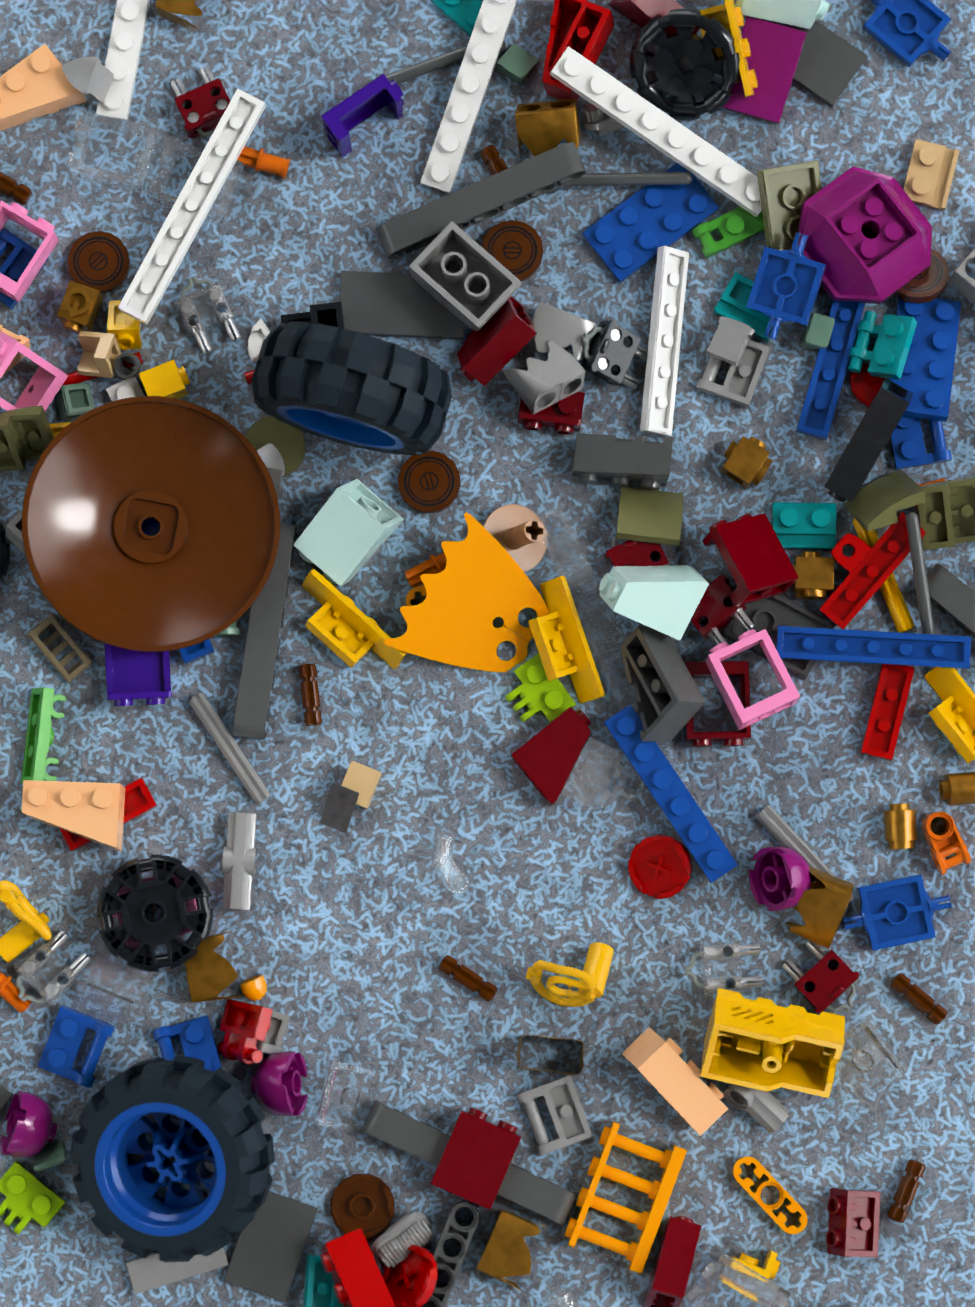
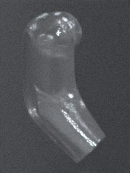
(446, 868)

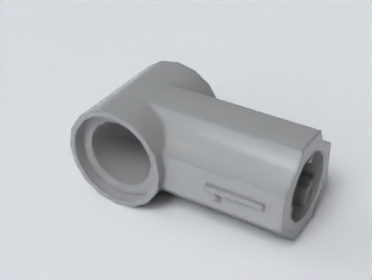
(758, 1104)

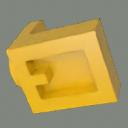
(123, 327)
(769, 1267)

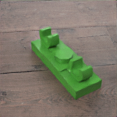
(40, 734)

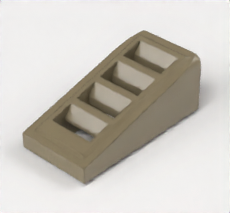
(41, 627)

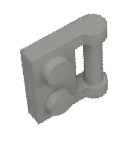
(740, 379)
(565, 1112)

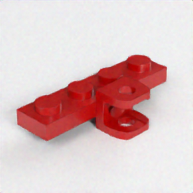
(867, 570)

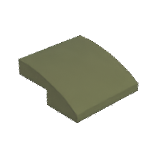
(23, 436)
(879, 500)
(948, 513)
(649, 516)

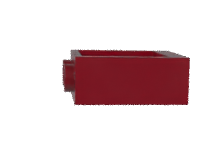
(731, 738)

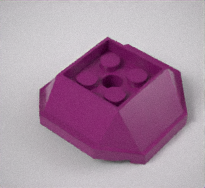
(861, 266)

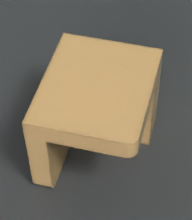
(98, 354)
(362, 780)

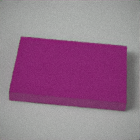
(775, 59)

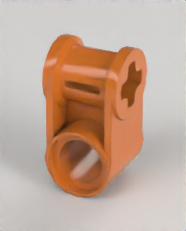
(945, 844)

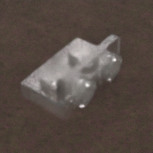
(592, 775)

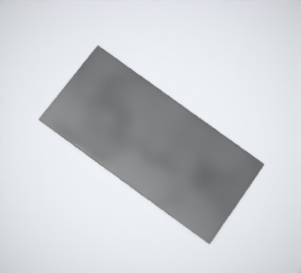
(339, 807)

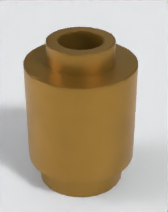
(958, 788)
(900, 826)

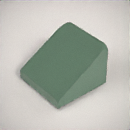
(516, 64)
(817, 332)
(74, 400)
(51, 1155)

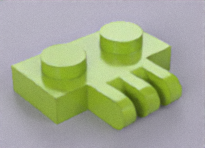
(538, 692)
(27, 1198)

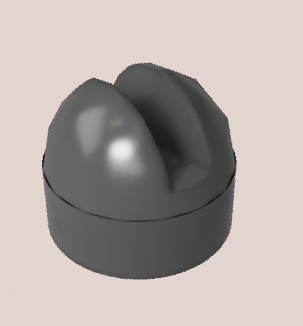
(124, 371)

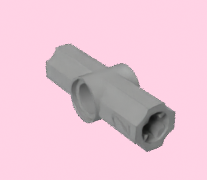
(239, 861)

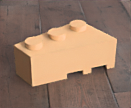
(35, 89)
(79, 808)
(676, 1080)

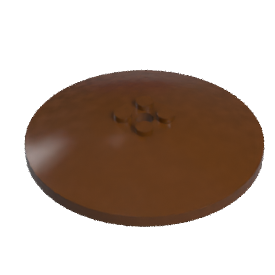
(164, 465)

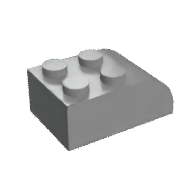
(464, 277)

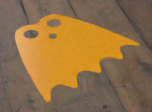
(464, 600)

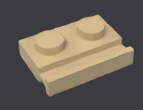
(930, 174)

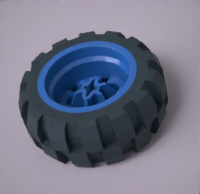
(351, 388)
(126, 1191)

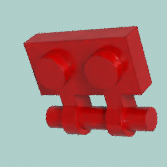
(243, 1027)

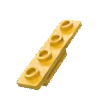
(732, 19)
(345, 626)
(564, 643)
(956, 712)

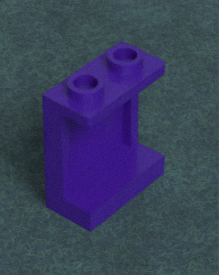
(358, 108)
(137, 676)

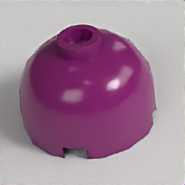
(779, 877)
(280, 1083)
(27, 1126)

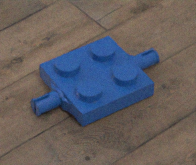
(908, 28)
(786, 285)
(896, 912)

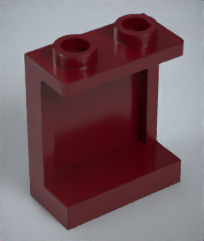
(752, 557)
(476, 1158)

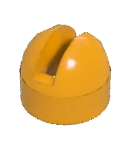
(254, 989)

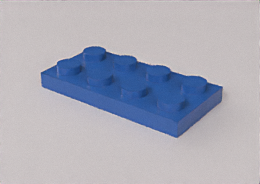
(647, 220)
(930, 357)

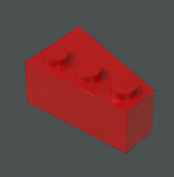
(581, 27)
(355, 1272)

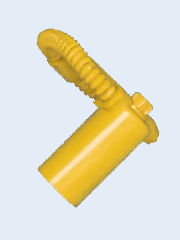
(28, 930)
(591, 982)

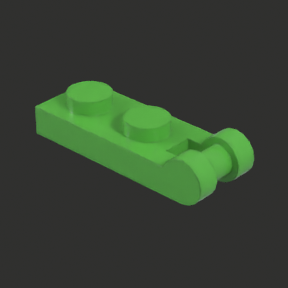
(733, 228)

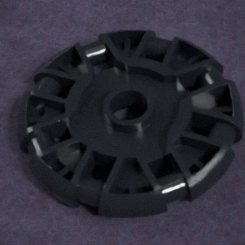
(674, 79)
(173, 920)

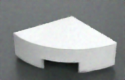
(255, 340)

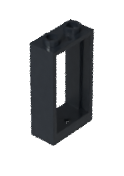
(868, 441)

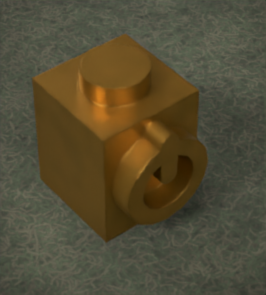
(79, 307)
(746, 461)
(814, 575)

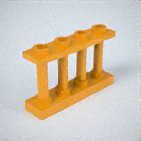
(646, 1221)

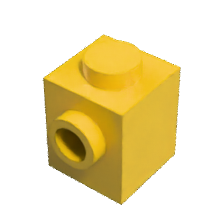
(165, 380)

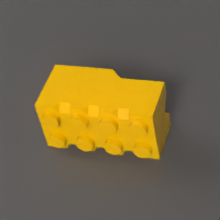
(771, 1045)

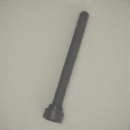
(430, 65)
(619, 179)
(920, 574)

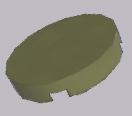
(284, 437)

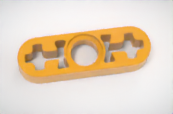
(793, 1206)

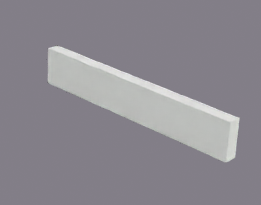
(664, 341)

